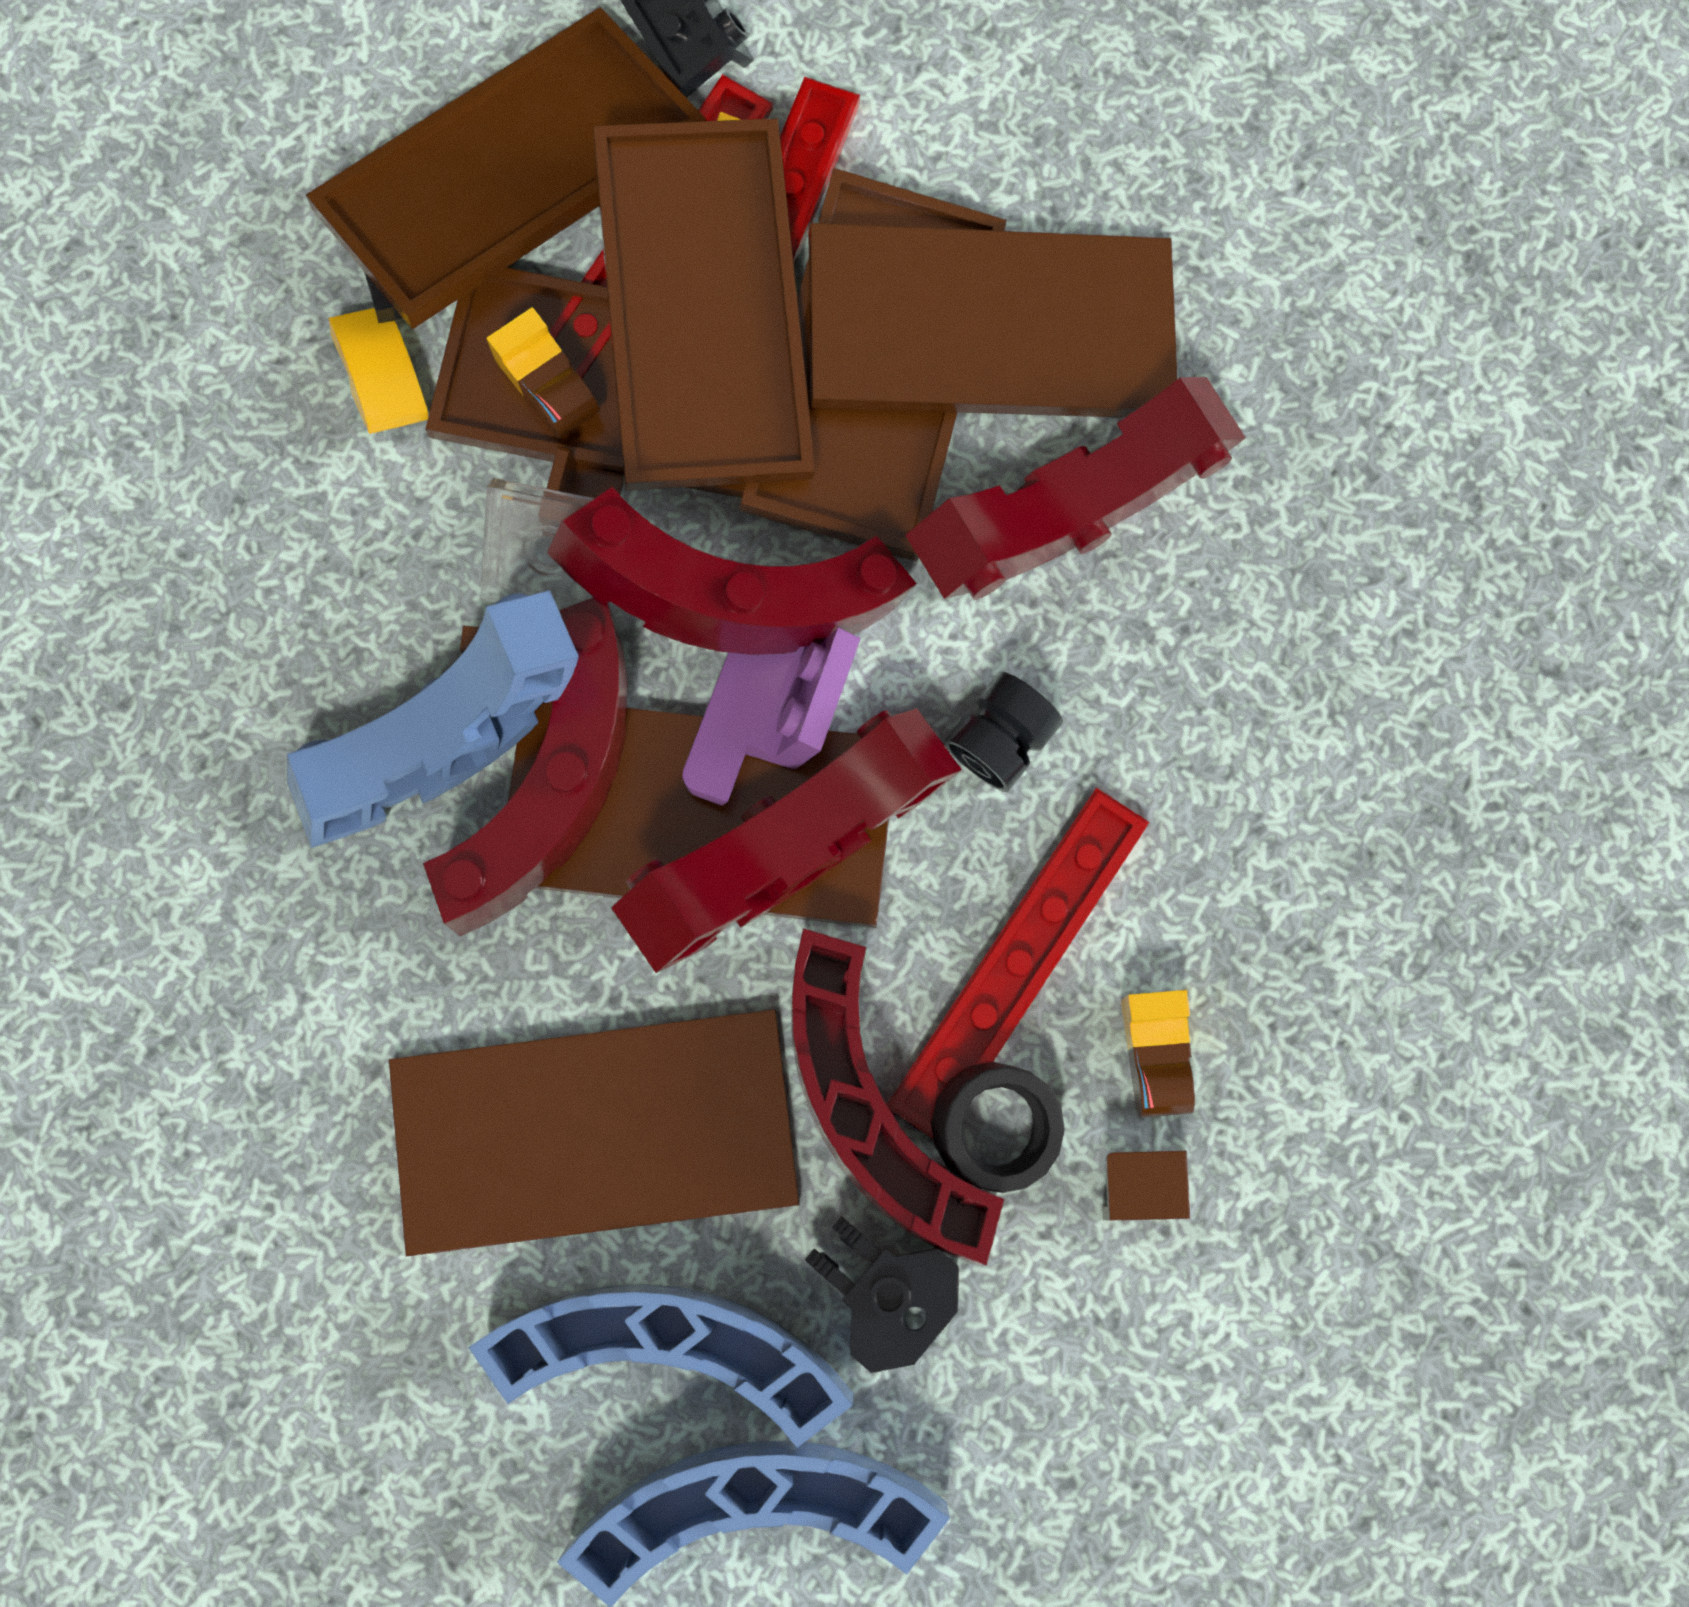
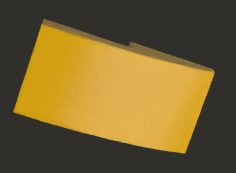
(378, 371)

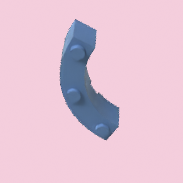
(443, 731)
(674, 1330)
(749, 1489)

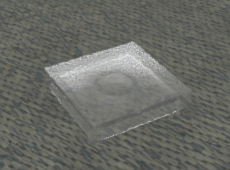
(516, 542)

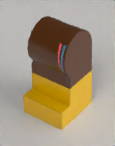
(542, 373)
(1159, 1052)

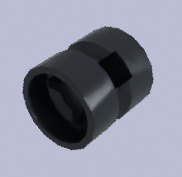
(999, 737)

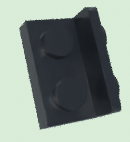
(690, 38)

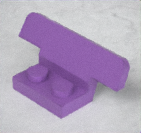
(768, 710)

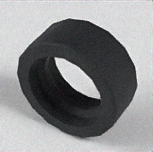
(1044, 1139)

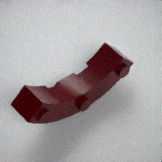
(1073, 501)
(720, 600)
(560, 792)
(786, 842)
(857, 1120)

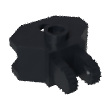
(885, 1293)

